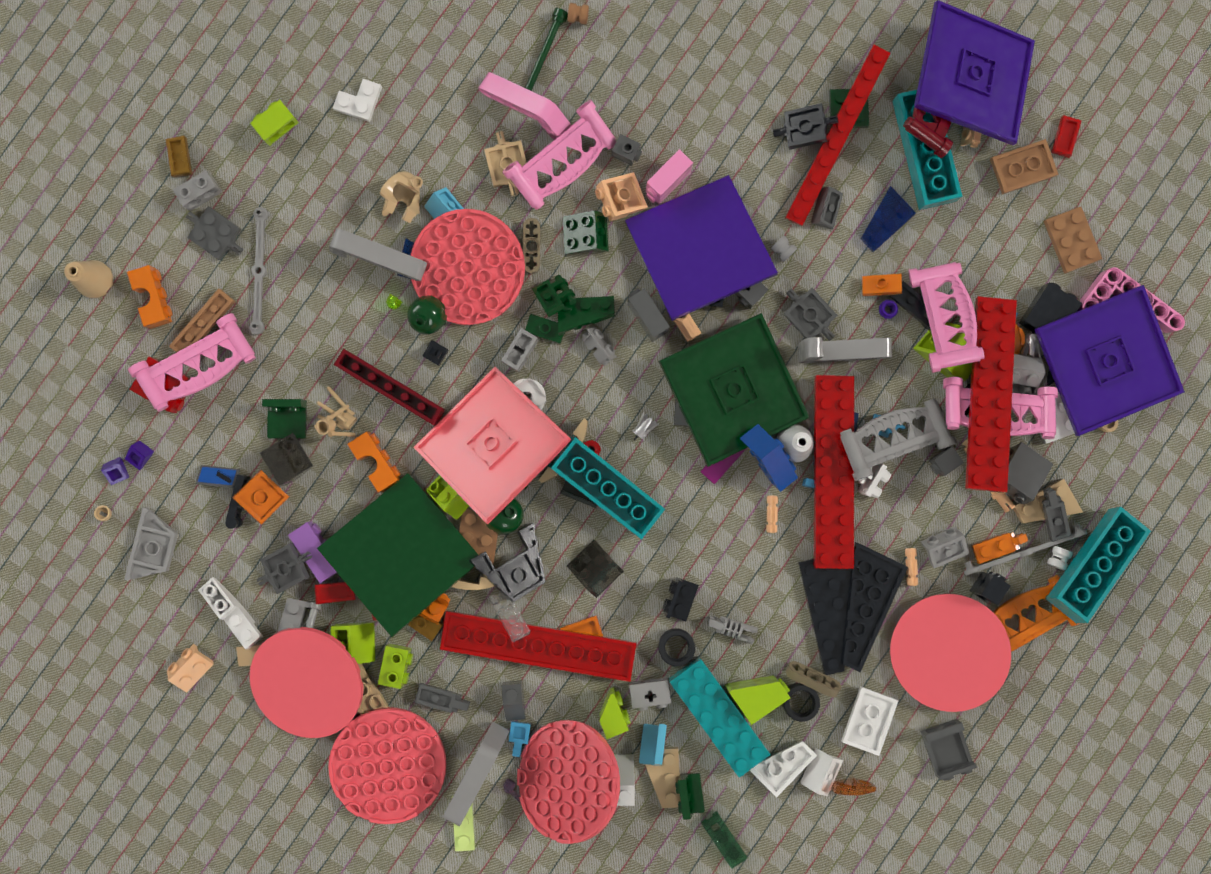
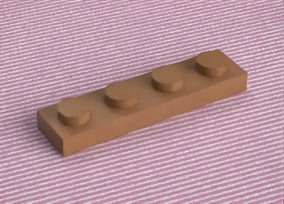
(203, 321)

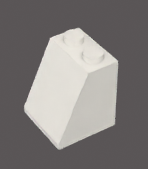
(627, 781)

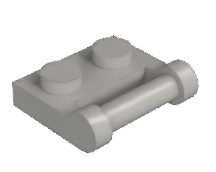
(294, 614)

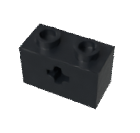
(990, 587)

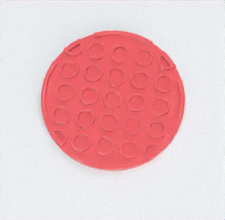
(470, 266)
(950, 652)
(306, 682)
(387, 765)
(568, 781)

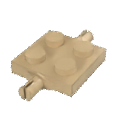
(502, 156)

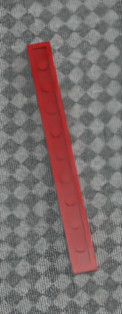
(837, 135)

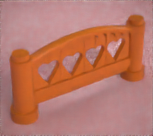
(1043, 619)

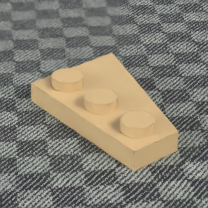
(1034, 511)

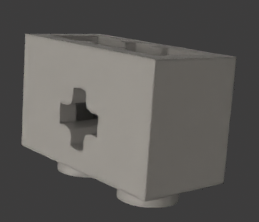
(659, 688)

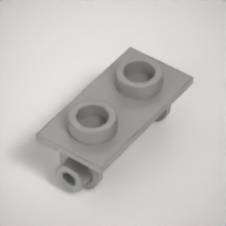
(595, 339)

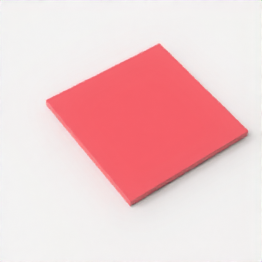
(492, 444)

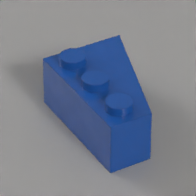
(771, 457)

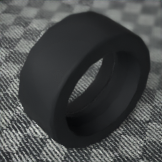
(691, 647)
(811, 713)

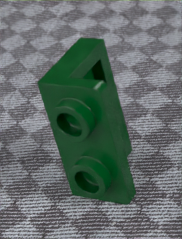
(691, 795)

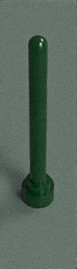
(559, 16)

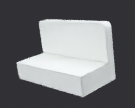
(821, 772)

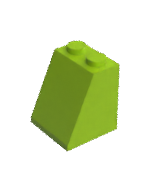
(927, 346)
(758, 696)

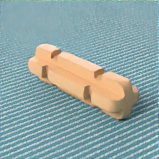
(772, 514)
(912, 569)

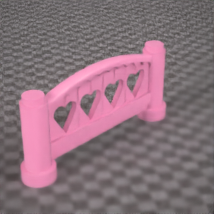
(526, 177)
(947, 353)
(153, 378)
(1041, 406)

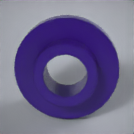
(894, 309)

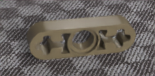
(536, 232)
(823, 683)

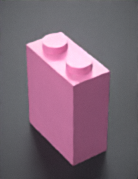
(668, 177)

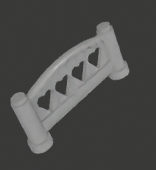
(863, 458)

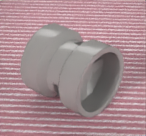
(782, 247)

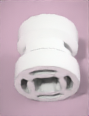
(1059, 553)

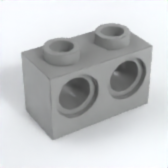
(197, 190)
(519, 350)

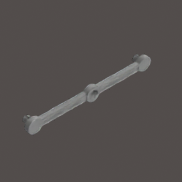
(257, 326)
(971, 569)

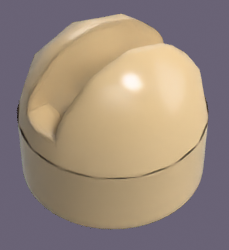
(105, 509)

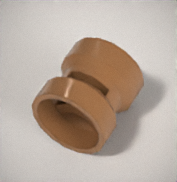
(578, 13)

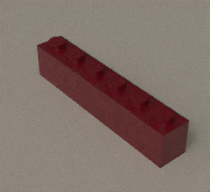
(389, 387)

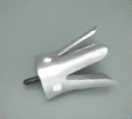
(1032, 345)
(644, 426)

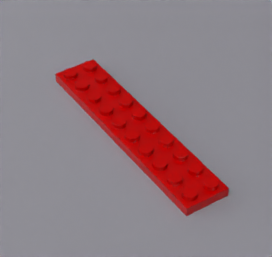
(991, 396)
(833, 473)
(541, 648)

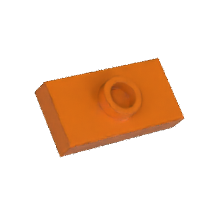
(882, 284)

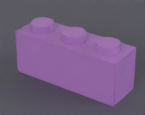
(309, 539)

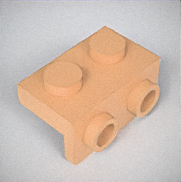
(188, 668)

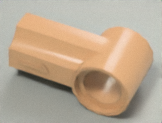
(687, 327)

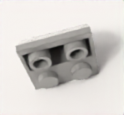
(1027, 374)

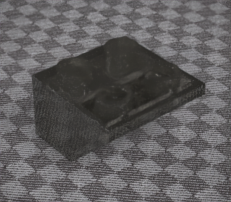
(286, 460)
(595, 568)

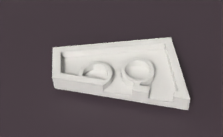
(784, 767)

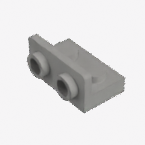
(945, 547)

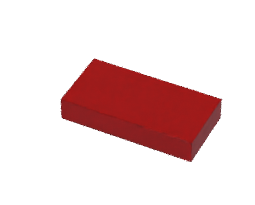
(1066, 136)
(333, 592)

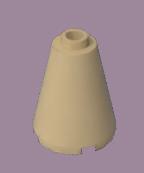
(89, 277)

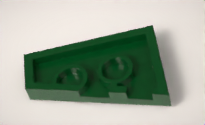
(584, 312)

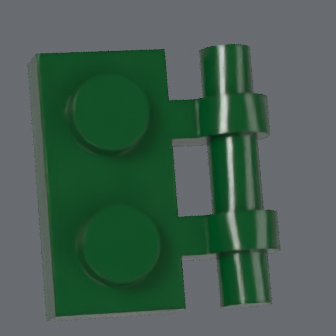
(548, 297)

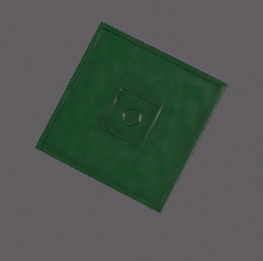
(732, 386)
(399, 554)

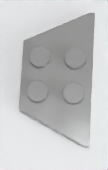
(152, 547)

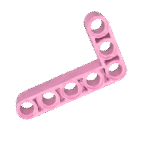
(525, 102)
(1115, 287)

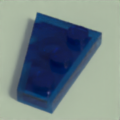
(888, 218)

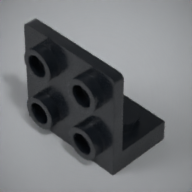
(680, 600)

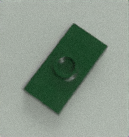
(543, 328)

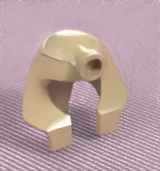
(402, 187)

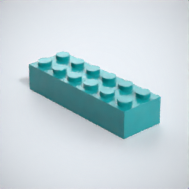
(932, 177)
(607, 487)
(1098, 565)
(719, 716)

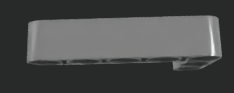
(347, 243)
(815, 350)
(476, 773)

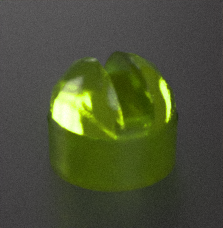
(393, 302)

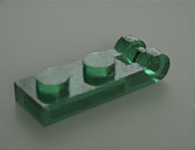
(724, 840)

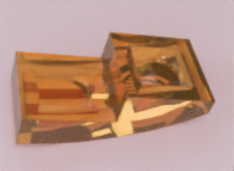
(858, 787)

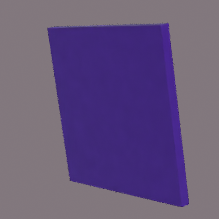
(974, 73)
(700, 247)
(1109, 360)

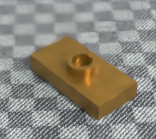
(178, 156)
(425, 627)

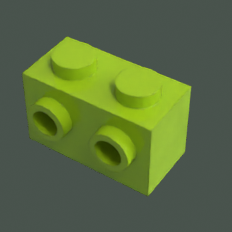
(274, 122)
(395, 665)

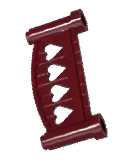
(930, 133)

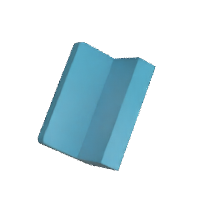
(442, 202)
(652, 744)

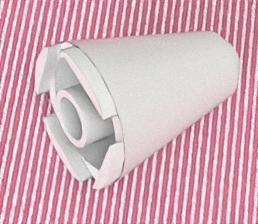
(790, 439)

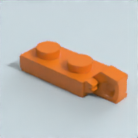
(997, 546)

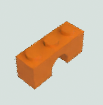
(156, 311)
(385, 474)

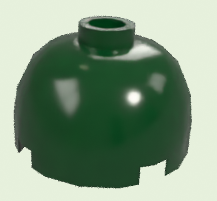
(426, 315)
(508, 519)

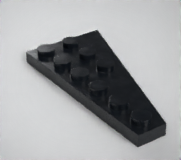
(871, 593)
(827, 603)

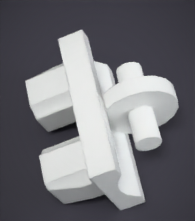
(869, 484)

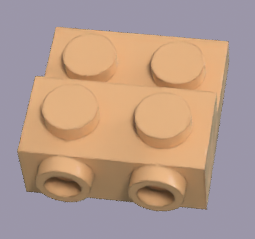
(620, 196)

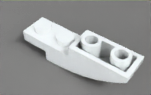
(232, 612)

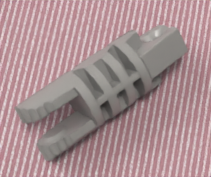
(732, 628)

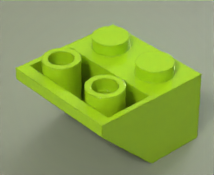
(447, 497)
(358, 640)
(612, 716)

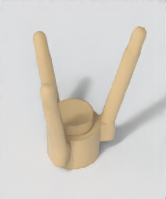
(345, 420)
(328, 425)

